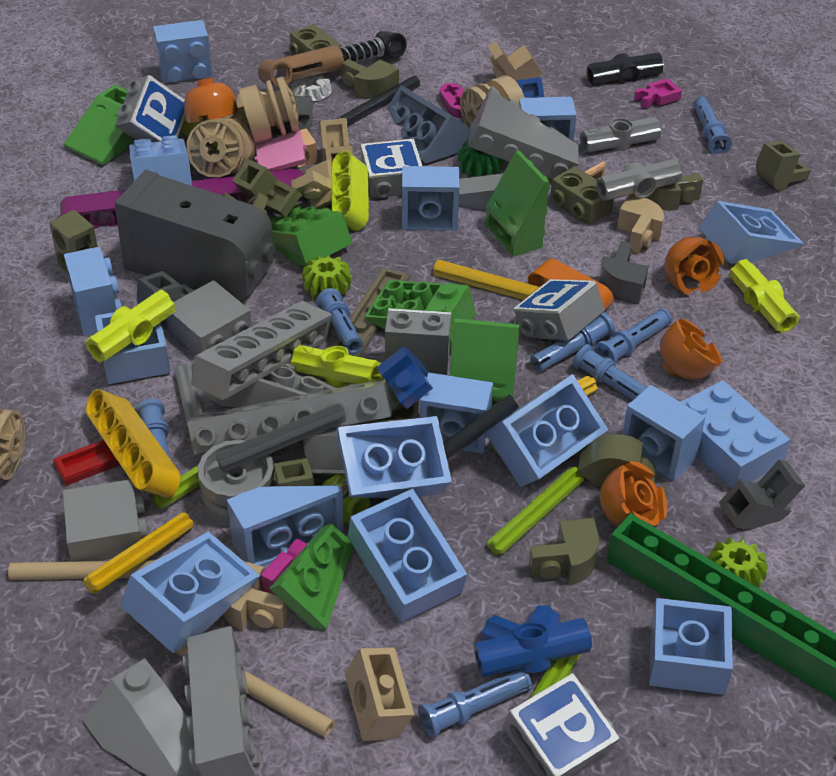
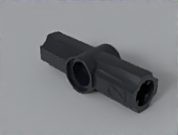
(625, 68)

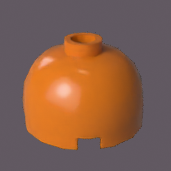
(209, 101)
(696, 259)
(687, 352)
(632, 491)

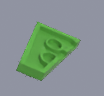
(315, 577)

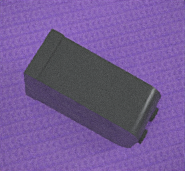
(193, 235)

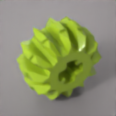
(326, 274)
(741, 560)

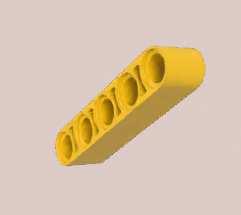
(133, 444)

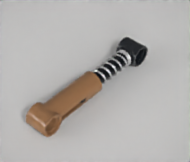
(331, 58)

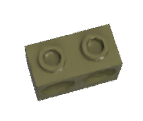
(310, 39)
(578, 194)
(71, 234)

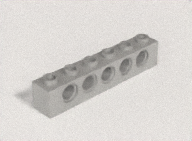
(259, 350)
(360, 402)

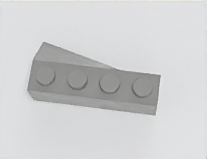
(505, 128)
(219, 706)

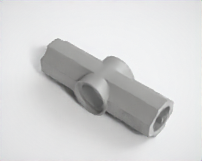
(620, 134)
(638, 180)

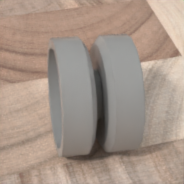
(220, 486)

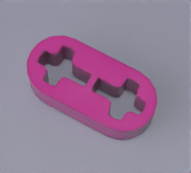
(450, 97)

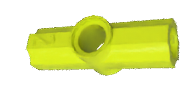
(764, 296)
(130, 326)
(335, 365)

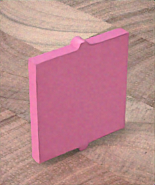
(281, 152)

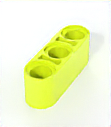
(350, 189)

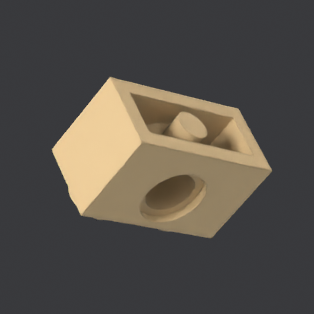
(379, 694)

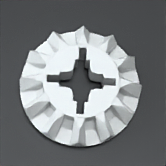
(314, 86)

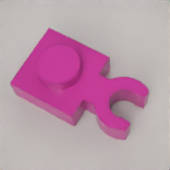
(659, 92)
(280, 564)

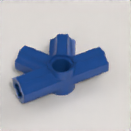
(531, 644)

